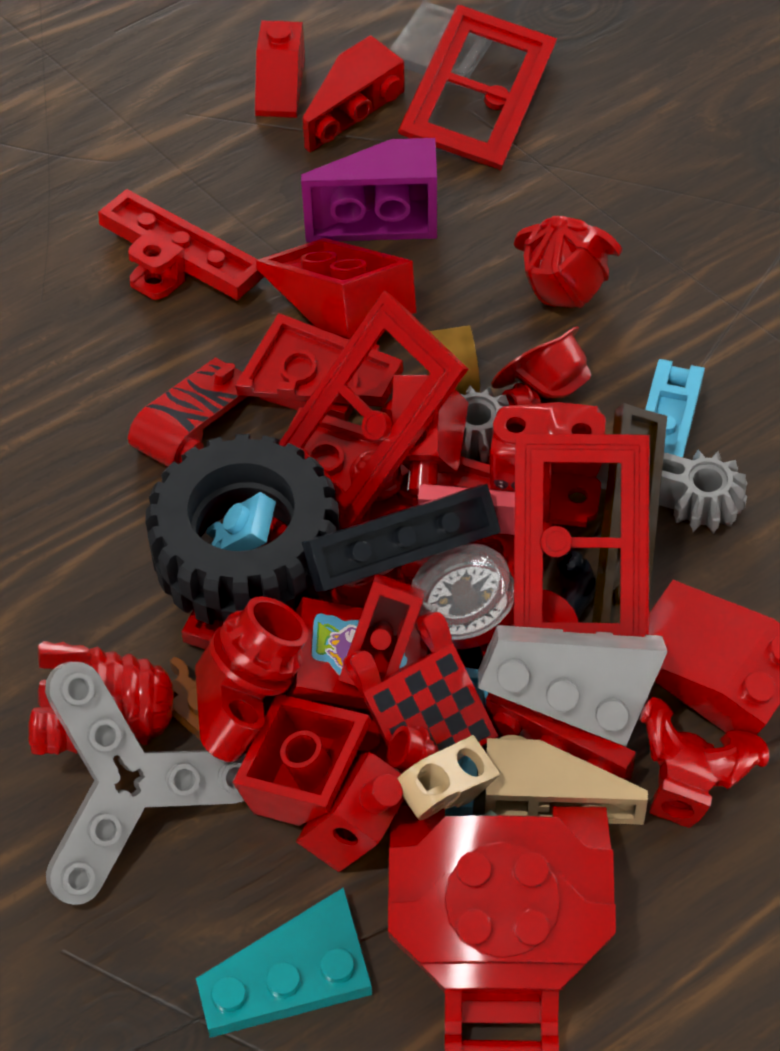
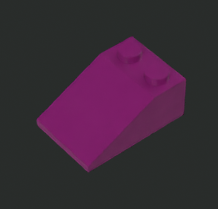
(374, 194)

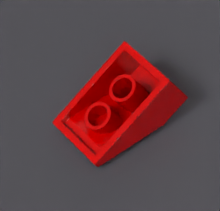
(338, 282)
(718, 657)

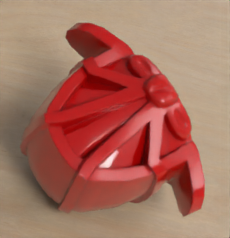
(566, 260)

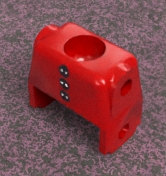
(559, 478)

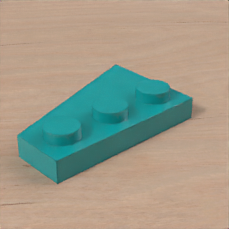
(289, 971)

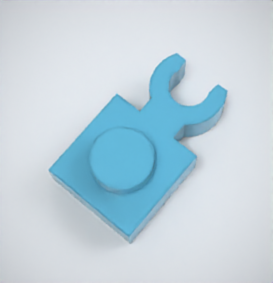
(244, 525)

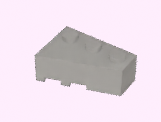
(574, 677)

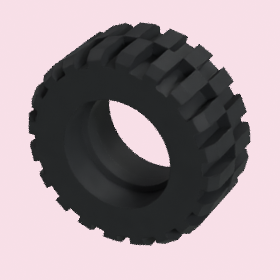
(203, 491)

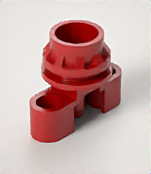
(245, 661)

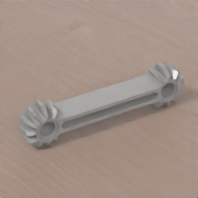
(681, 480)

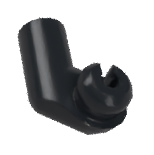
(578, 580)

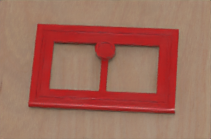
(512, 103)
(399, 439)
(556, 541)

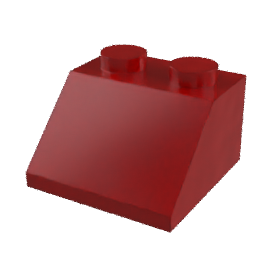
(299, 759)

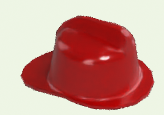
(549, 369)

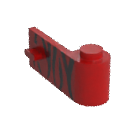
(178, 416)

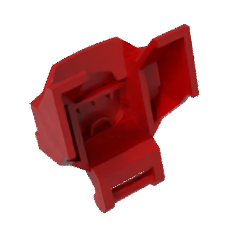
(501, 912)

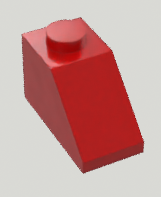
(279, 68)
(386, 624)

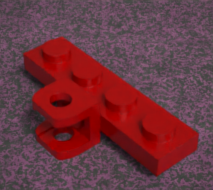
(171, 246)

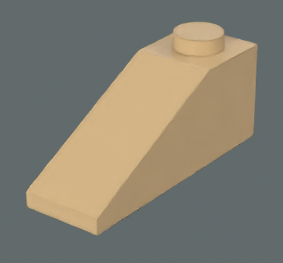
(544, 776)

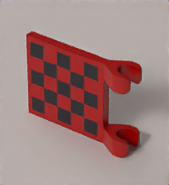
(426, 693)

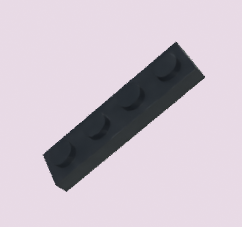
(400, 537)

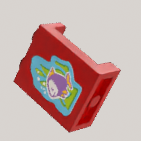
(329, 639)

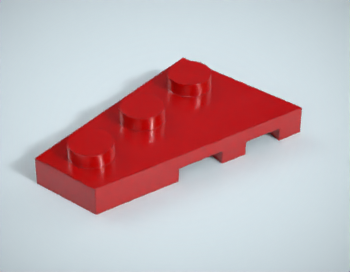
(297, 358)

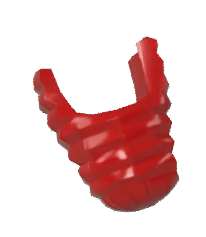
(135, 684)

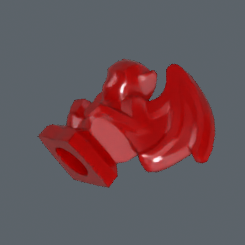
(693, 766)

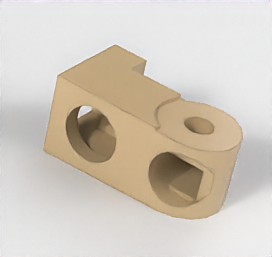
(441, 782)

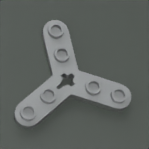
(111, 814)

